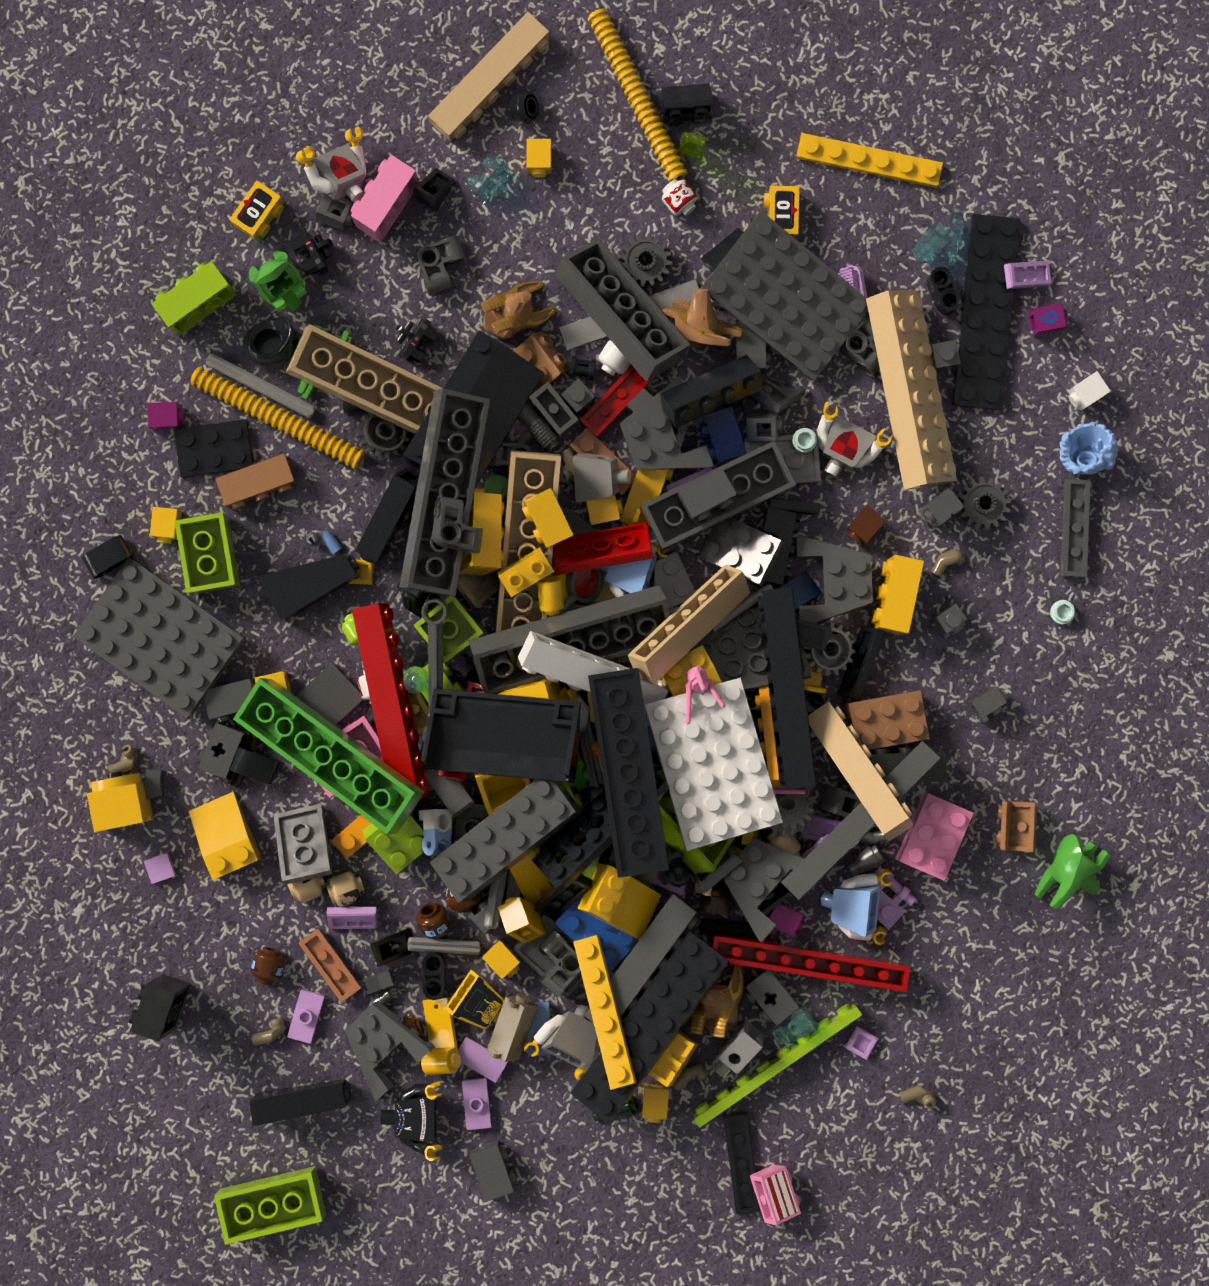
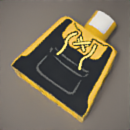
(475, 1002)

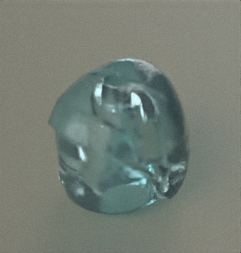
(418, 684)

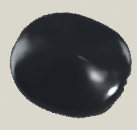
(271, 341)

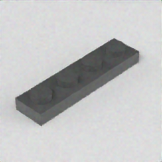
(1075, 528)

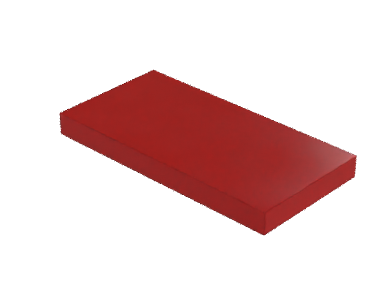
(603, 548)

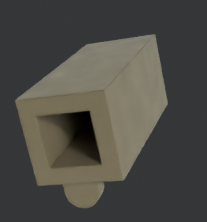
(512, 1028)

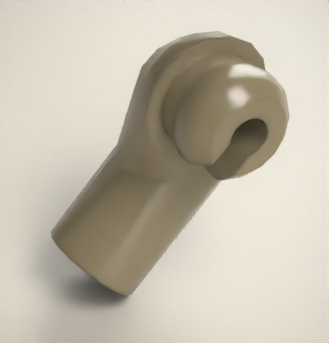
(946, 559)
(127, 761)
(271, 1035)

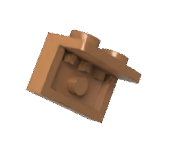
(540, 352)
(1017, 826)

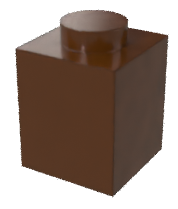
(864, 526)

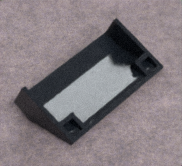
(490, 373)
(503, 735)

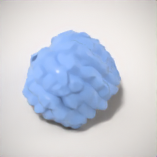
(1088, 449)

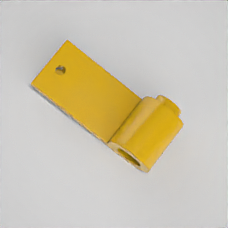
(644, 488)
(552, 593)
(530, 879)
(441, 1033)

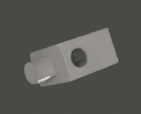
(597, 476)
(745, 1042)

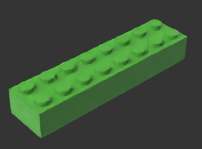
(328, 756)

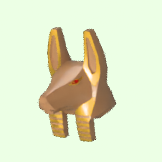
(514, 311)
(699, 321)
(720, 1007)

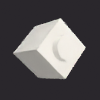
(1088, 391)

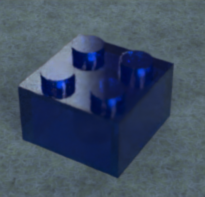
(722, 436)

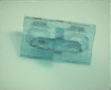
(491, 181)
(931, 243)
(795, 1026)

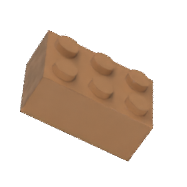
(888, 720)

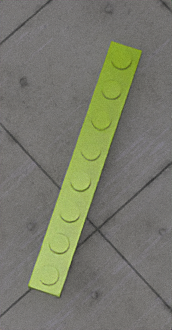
(767, 1070)

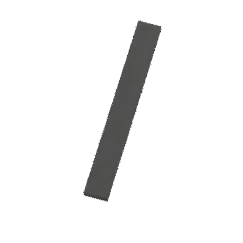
(857, 824)

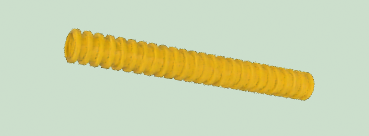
(636, 94)
(277, 417)

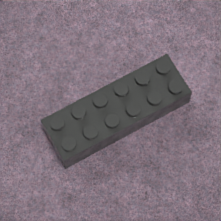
(622, 309)
(753, 476)
(505, 838)
(652, 953)

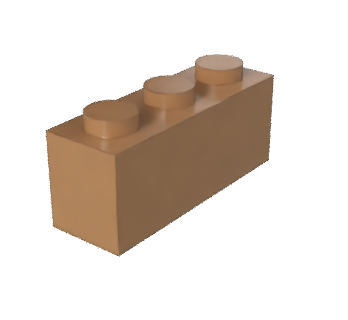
(256, 482)

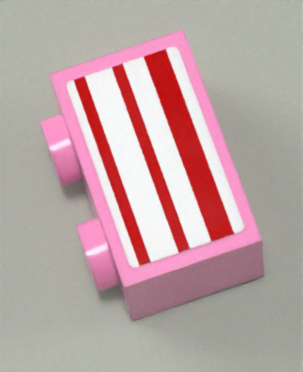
(775, 1194)

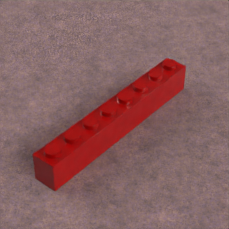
(387, 692)
(812, 962)

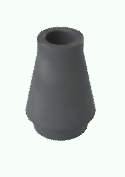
(867, 860)

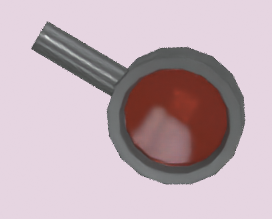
(582, 587)

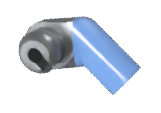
(324, 538)

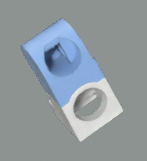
(436, 830)

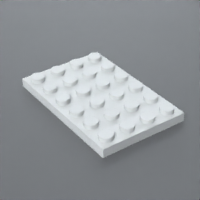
(713, 765)

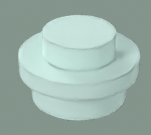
(804, 440)
(1062, 612)

